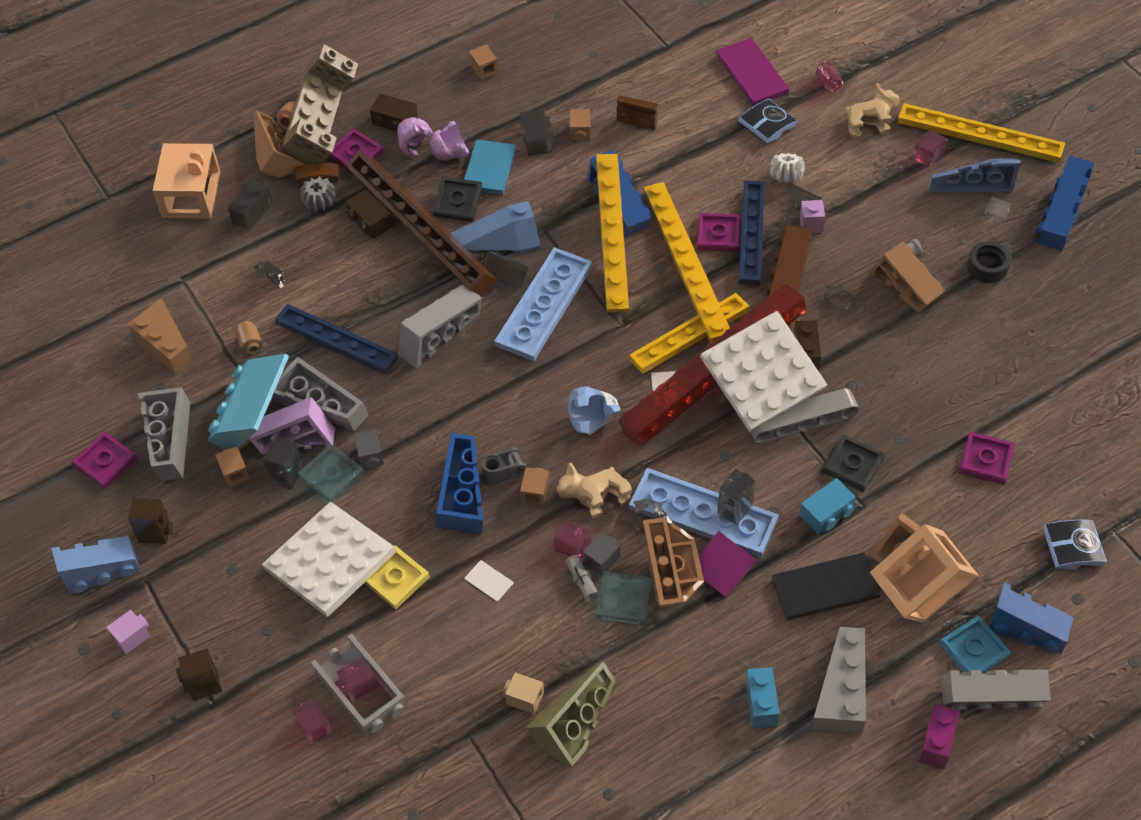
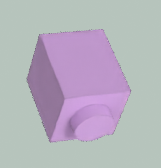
(812, 215)
(129, 631)

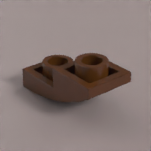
(314, 170)

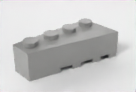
(437, 323)
(303, 381)
(166, 429)
(995, 688)
(844, 691)

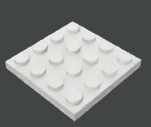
(763, 371)
(329, 558)

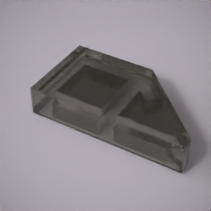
(798, 194)
(271, 273)

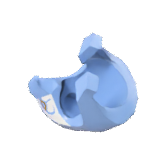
(591, 409)

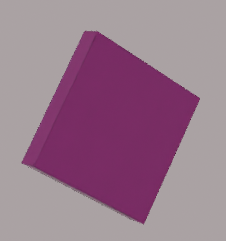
(350, 144)
(718, 232)
(987, 458)
(104, 460)
(724, 564)

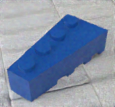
(1064, 203)
(634, 214)
(460, 494)

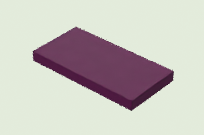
(752, 71)

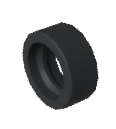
(992, 249)

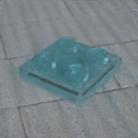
(331, 473)
(624, 598)

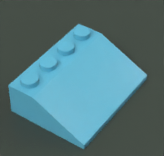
(246, 401)

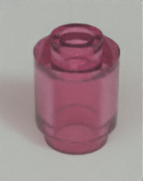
(829, 76)

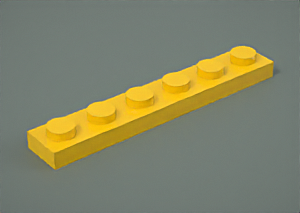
(683, 336)

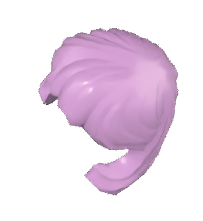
(411, 133)
(448, 143)

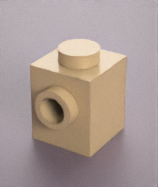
(523, 693)

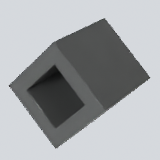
(369, 449)
(601, 553)

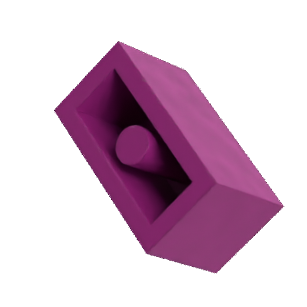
(939, 736)

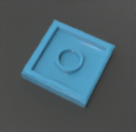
(975, 646)

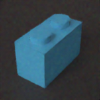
(827, 506)
(762, 697)

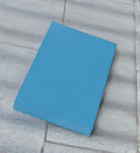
(491, 165)

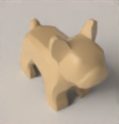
(872, 112)
(593, 488)

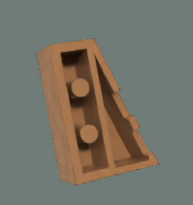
(908, 276)
(160, 337)

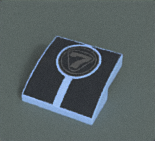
(767, 120)
(1074, 544)

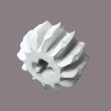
(787, 167)

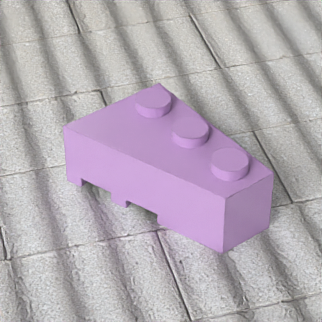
(299, 422)

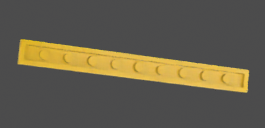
(686, 261)

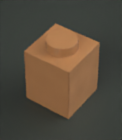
(483, 62)
(580, 125)
(232, 466)
(535, 486)

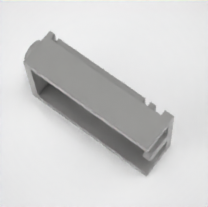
(328, 675)

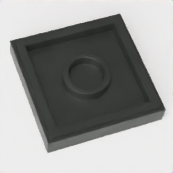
(457, 199)
(853, 463)

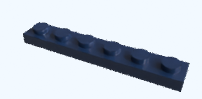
(752, 233)
(336, 338)

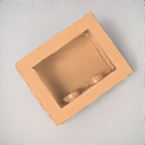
(184, 173)
(923, 573)

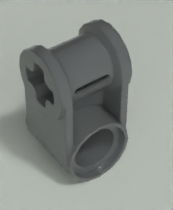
(504, 465)

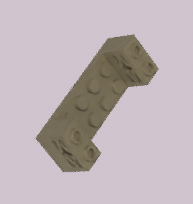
(316, 105)

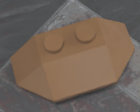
(672, 562)

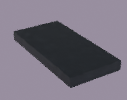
(825, 586)

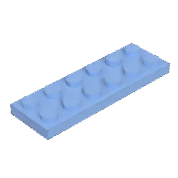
(543, 304)
(696, 511)

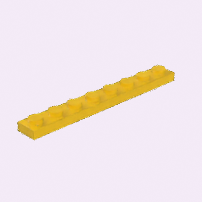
(981, 133)
(612, 233)

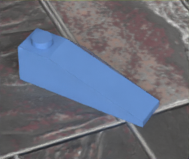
(984, 176)
(505, 229)

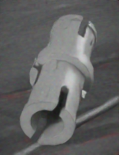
(582, 578)

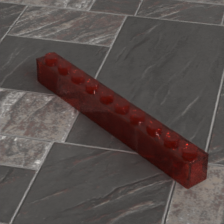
(694, 379)

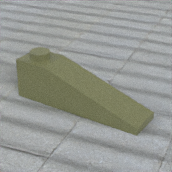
(568, 720)

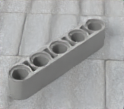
(809, 415)

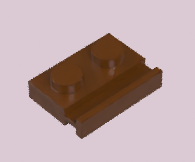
(637, 112)

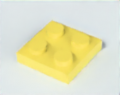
(397, 579)

